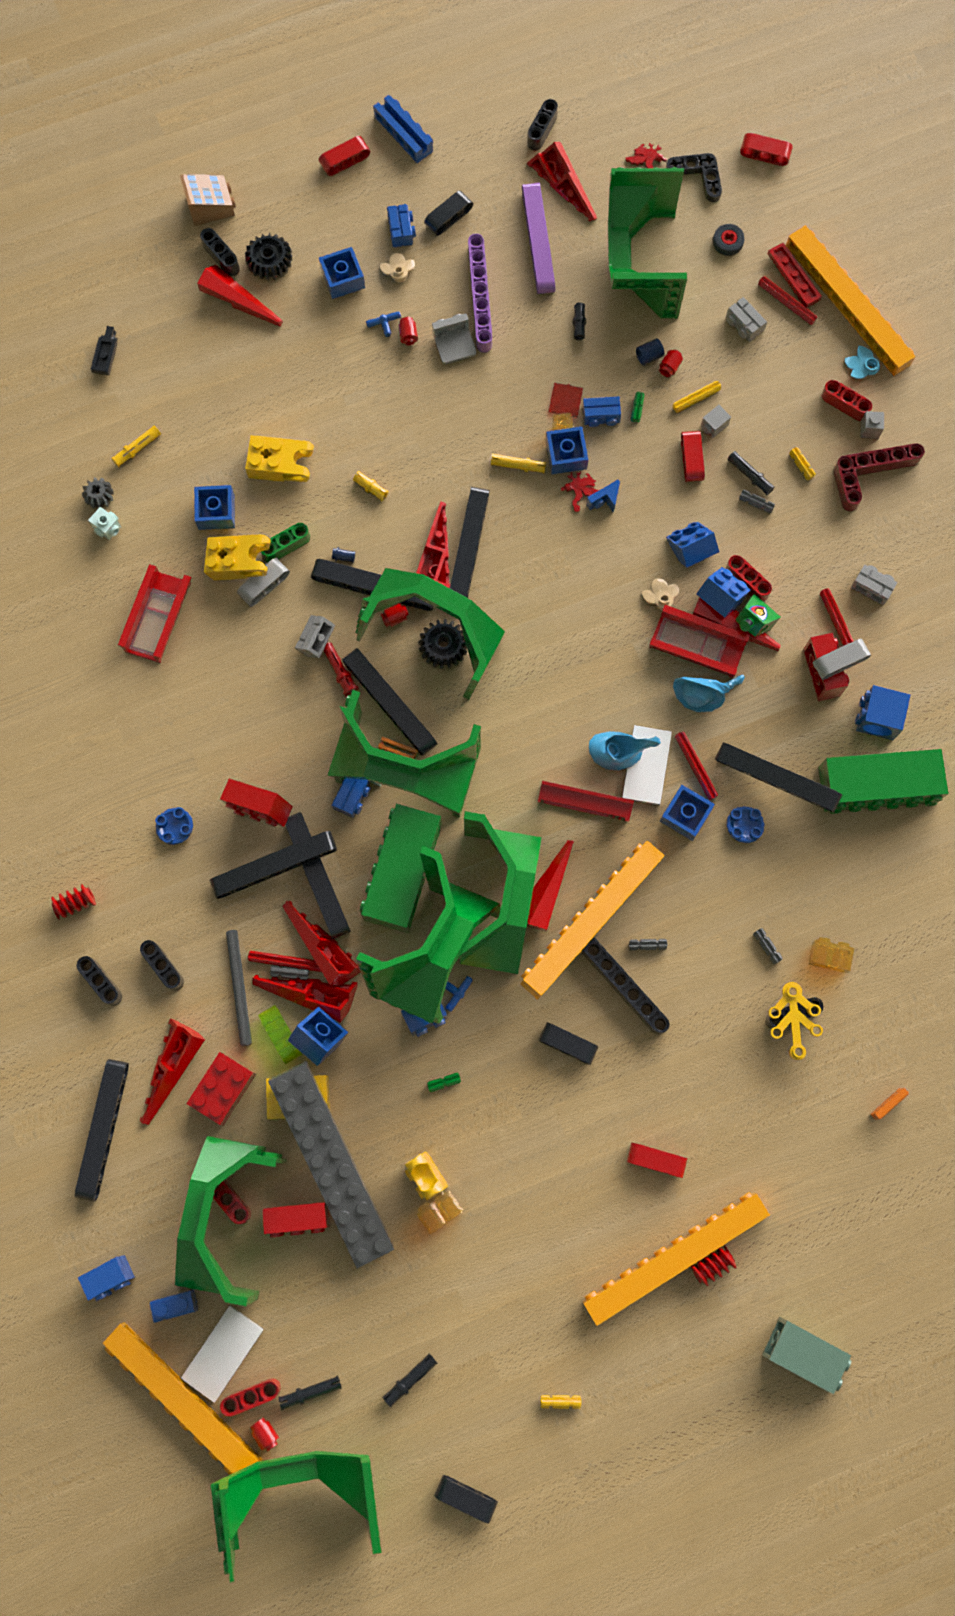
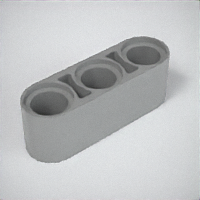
(258, 587)
(841, 659)

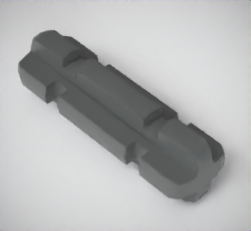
(757, 501)
(648, 944)
(768, 946)
(289, 972)

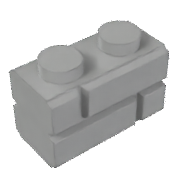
(745, 319)
(874, 584)
(315, 636)

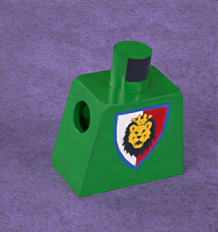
(757, 617)

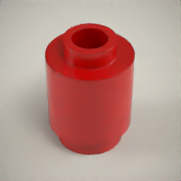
(408, 331)
(670, 363)
(394, 615)
(264, 1434)

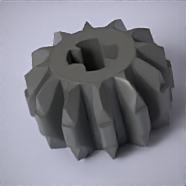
(101, 487)

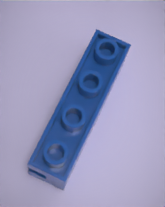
(403, 129)

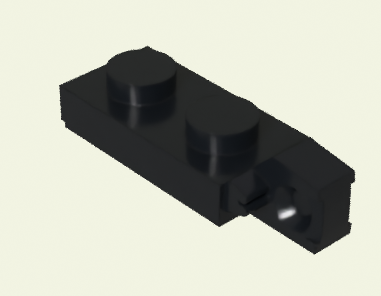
(105, 352)

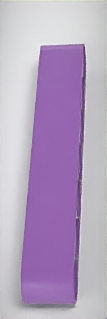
(538, 238)
(477, 253)

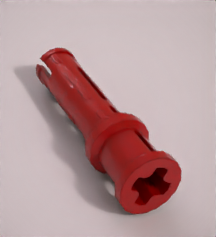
(343, 676)

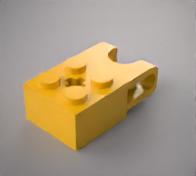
(277, 458)
(235, 557)
(426, 1176)

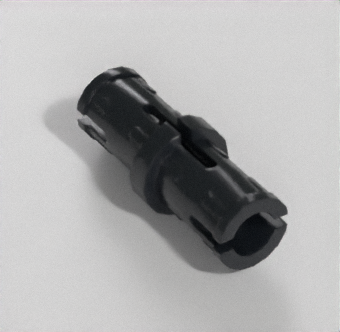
(579, 321)

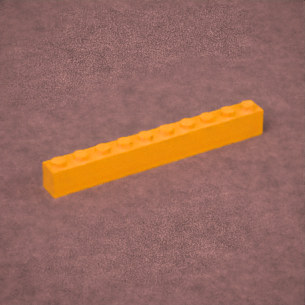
(850, 300)
(588, 923)
(675, 1258)
(180, 1400)

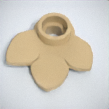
(397, 267)
(659, 592)

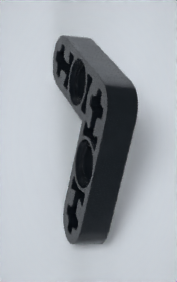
(705, 169)

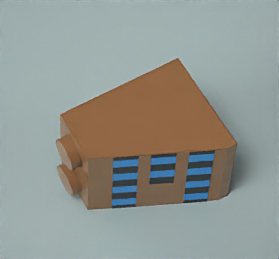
(208, 197)

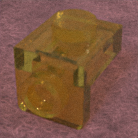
(562, 421)

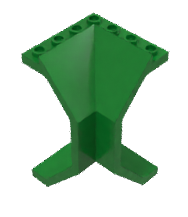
(634, 200)
(479, 630)
(438, 778)
(502, 942)
(420, 977)
(194, 1262)
(342, 1472)

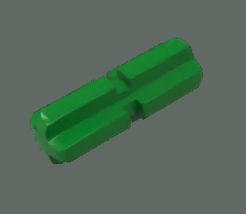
(637, 407)
(439, 1083)

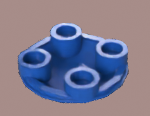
(745, 824)
(174, 826)

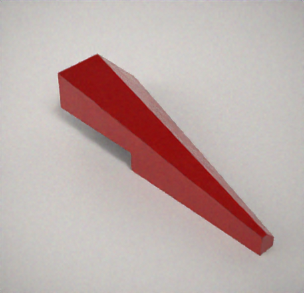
(559, 173)
(222, 286)
(435, 554)
(707, 612)
(547, 890)
(330, 958)
(312, 993)
(178, 1052)

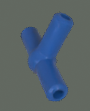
(383, 320)
(458, 993)

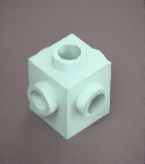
(105, 523)

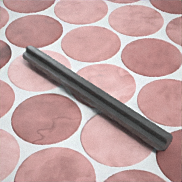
(239, 988)

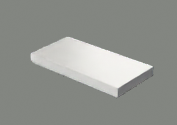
(646, 777)
(222, 1354)

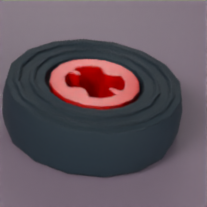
(728, 247)

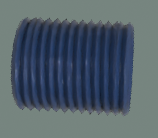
(650, 351)

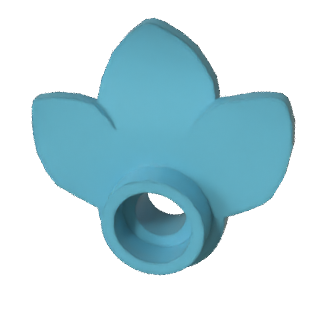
(860, 363)

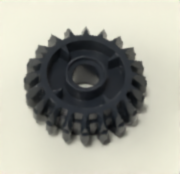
(265, 266)
(442, 655)

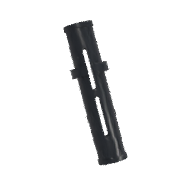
(756, 477)
(406, 1383)
(309, 1393)

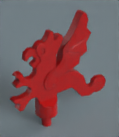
(648, 156)
(579, 487)

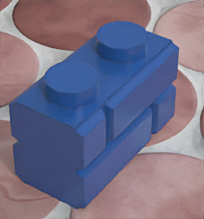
(400, 225)
(601, 411)
(350, 796)
(174, 1306)

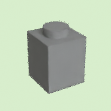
(715, 421)
(872, 425)

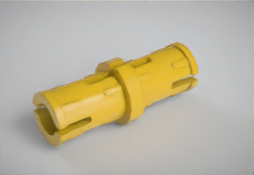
(370, 486)

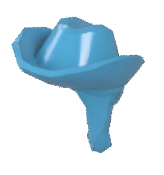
(703, 694)
(618, 749)

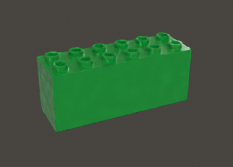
(886, 780)
(399, 870)

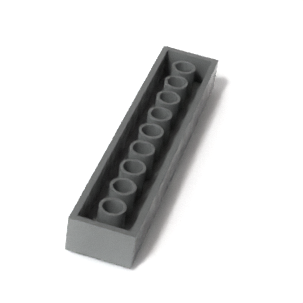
(331, 1164)

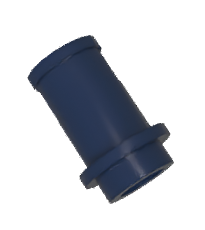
(343, 555)

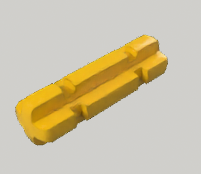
(802, 463)
(560, 1402)

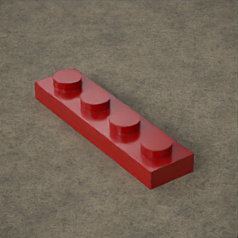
(794, 275)

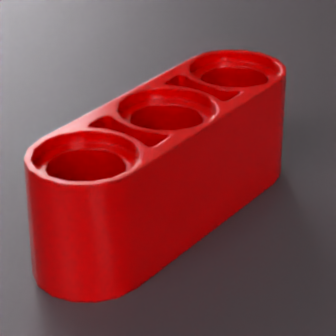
(766, 149)
(344, 156)
(843, 392)
(692, 456)
(746, 569)
(657, 1160)
(236, 1204)
(240, 1397)

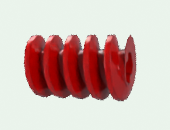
(72, 902)
(713, 1266)

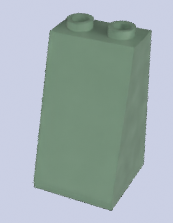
(807, 1355)

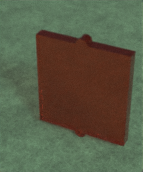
(565, 399)

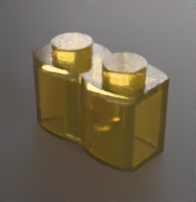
(831, 956)
(439, 1212)

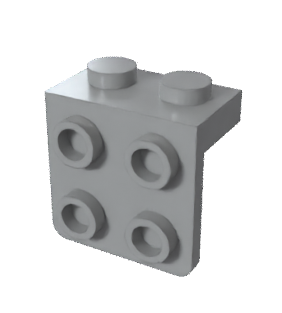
(453, 338)

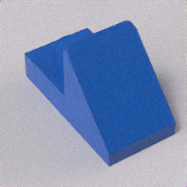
(607, 494)

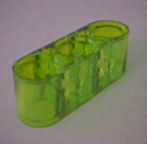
(279, 1033)

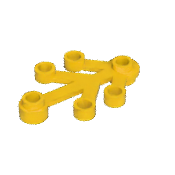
(794, 1016)

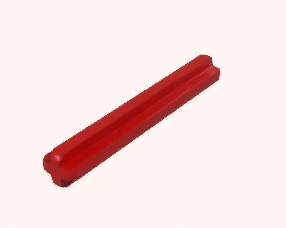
(787, 300)
(836, 616)
(696, 765)
(282, 960)

